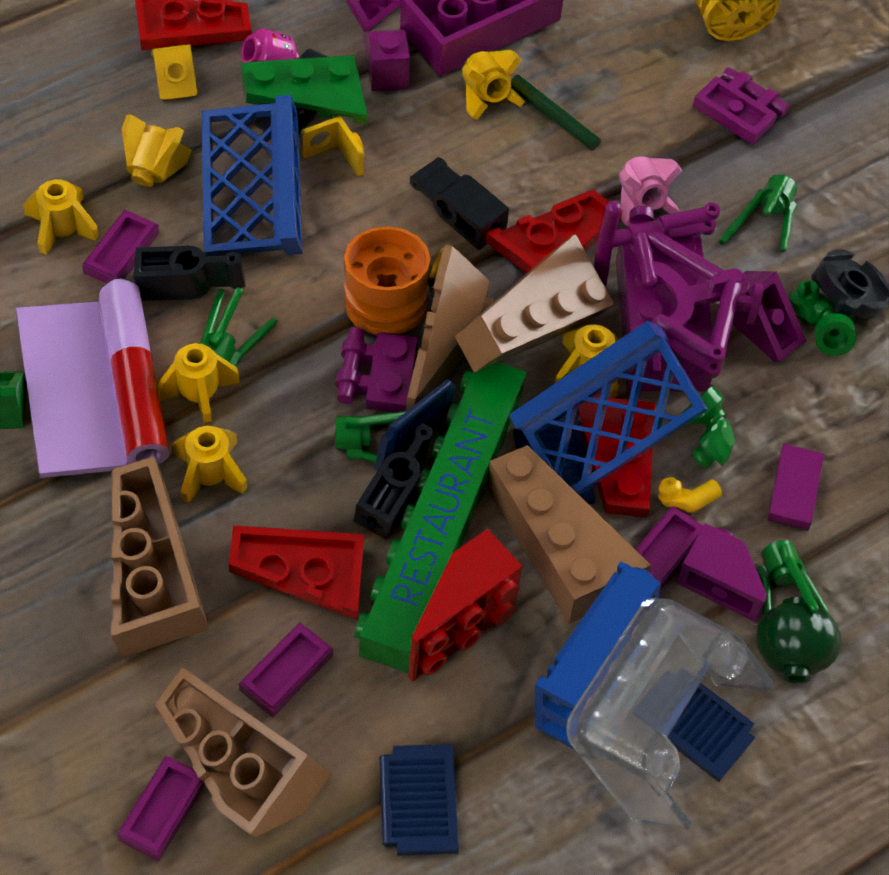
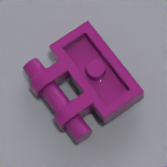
(740, 104)
(390, 373)

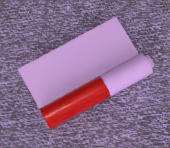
(91, 383)

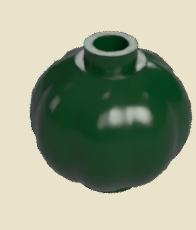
(798, 639)

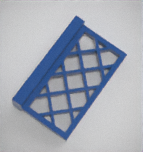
(283, 167)
(598, 376)

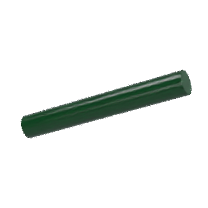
(555, 112)

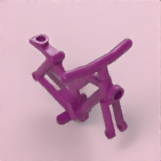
(723, 286)

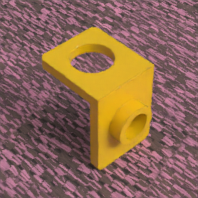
(174, 72)
(338, 136)

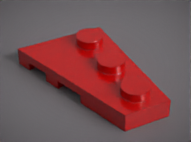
(191, 22)
(538, 236)
(630, 486)
(302, 563)

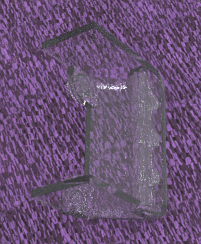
(640, 695)

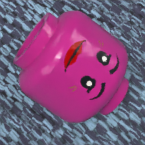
(268, 46)

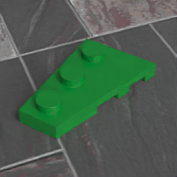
(315, 84)

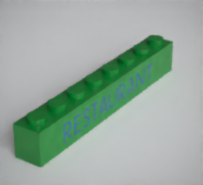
(441, 514)

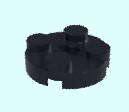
(852, 286)

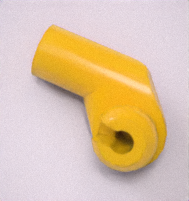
(685, 499)

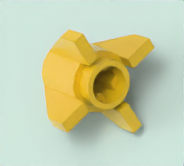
(489, 80)
(152, 151)
(60, 213)
(583, 345)
(197, 376)
(208, 460)

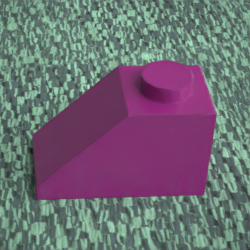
(387, 59)
(776, 325)
(723, 572)

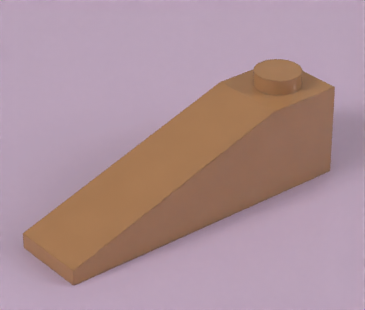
(457, 300)
(245, 765)

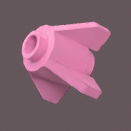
(646, 184)

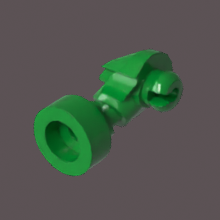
(832, 331)
(718, 437)

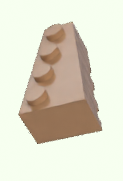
(542, 305)
(558, 531)
(152, 575)

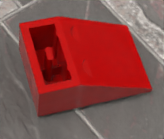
(472, 594)

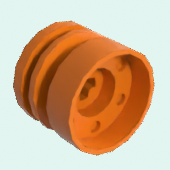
(386, 280)

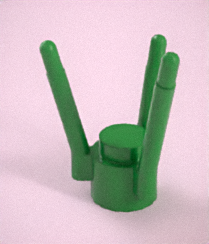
(775, 199)
(223, 342)
(355, 432)
(786, 568)

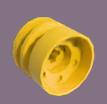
(736, 18)

